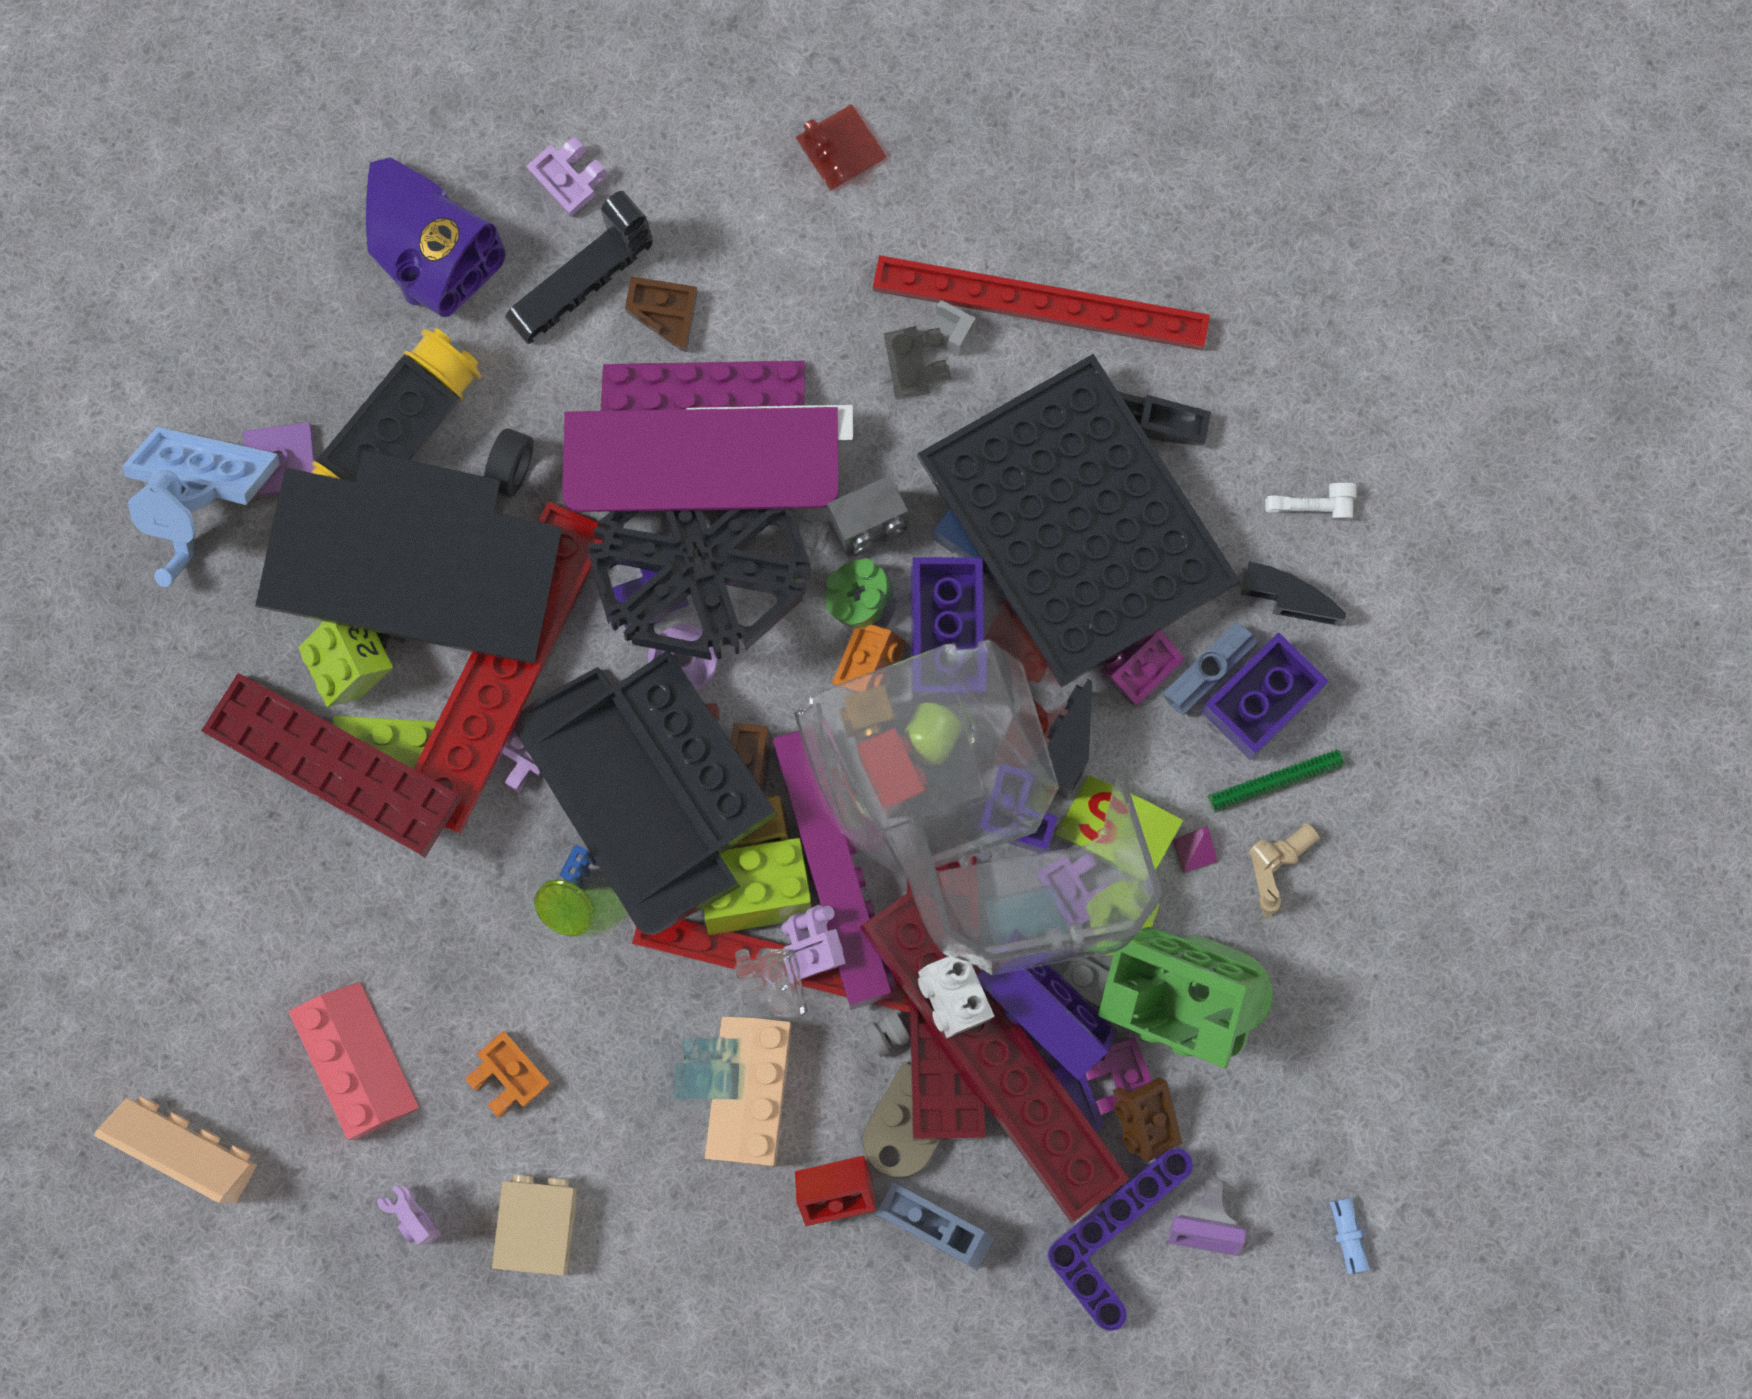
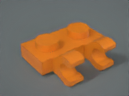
(513, 1070)

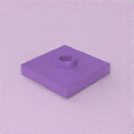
(294, 450)

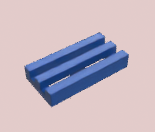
(580, 867)

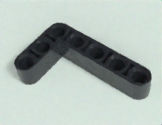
(587, 271)

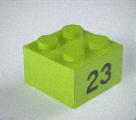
(344, 661)

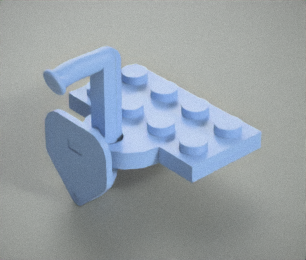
(187, 475)

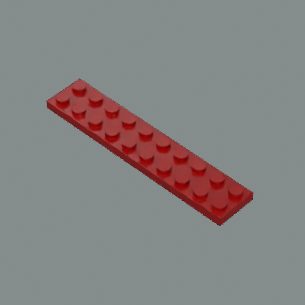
(496, 689)

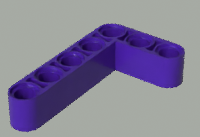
(1110, 1228)

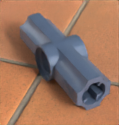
(1224, 654)

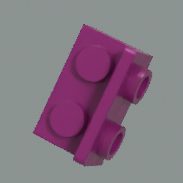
(1143, 666)

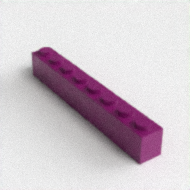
(834, 876)

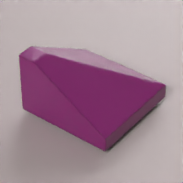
(1195, 849)

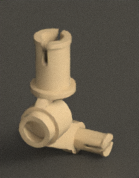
(1270, 856)

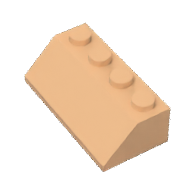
(750, 1126)
(177, 1150)

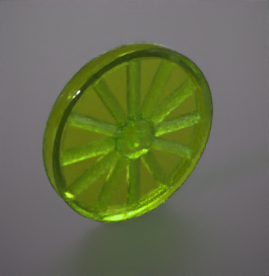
(564, 907)

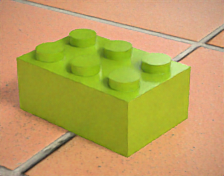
(770, 889)

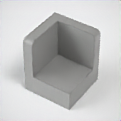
(954, 325)

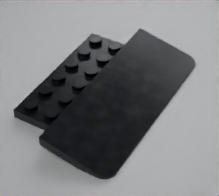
(647, 786)

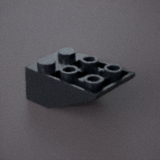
(1071, 740)

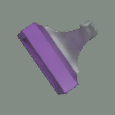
(1208, 1225)

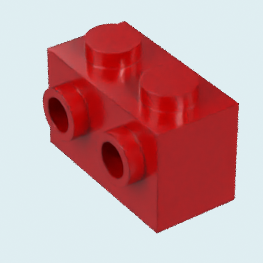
(834, 1191)

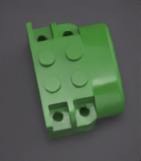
(1162, 994)

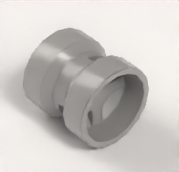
(893, 1027)

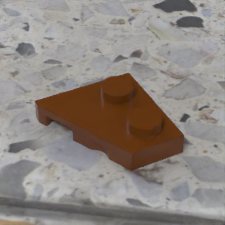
(663, 308)

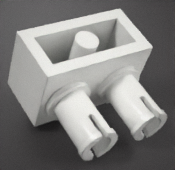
(954, 995)

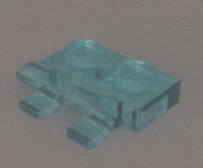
(707, 1080)

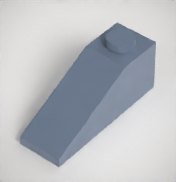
(935, 1226)

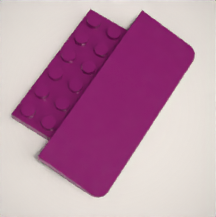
(661, 457)

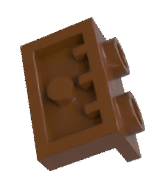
(1147, 1119)

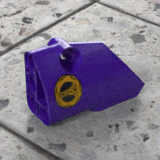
(427, 240)

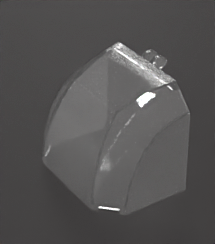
(937, 738)
(1042, 903)

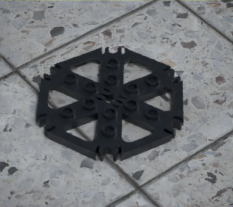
(707, 590)

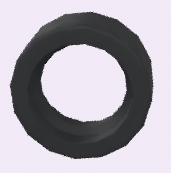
(509, 460)

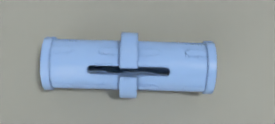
(1349, 1235)

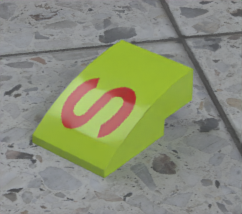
(1089, 814)

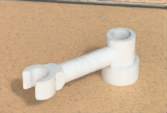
(1339, 502)

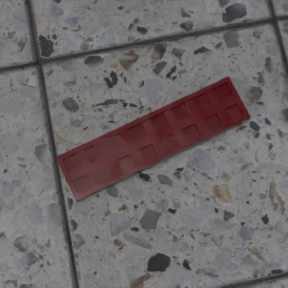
(332, 765)
(942, 1096)

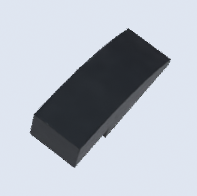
(1168, 419)
(1290, 595)

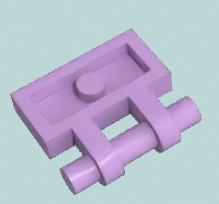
(823, 947)

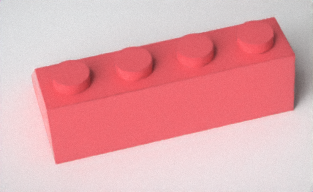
(353, 1060)

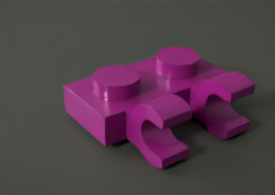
(1126, 1070)

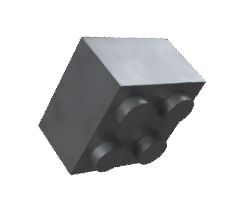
(868, 516)

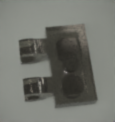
(907, 362)

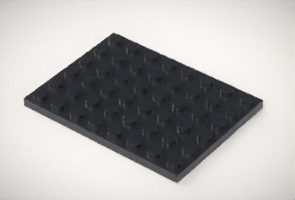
(1077, 520)

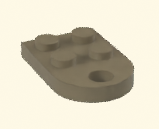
(893, 1128)

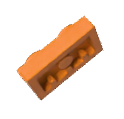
(869, 651)

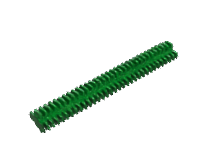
(1276, 779)

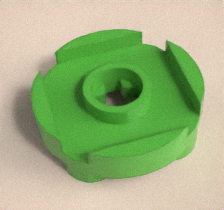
(843, 584)

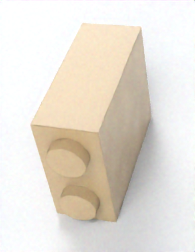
(535, 1226)

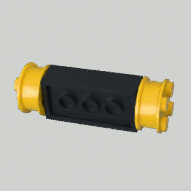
(403, 406)

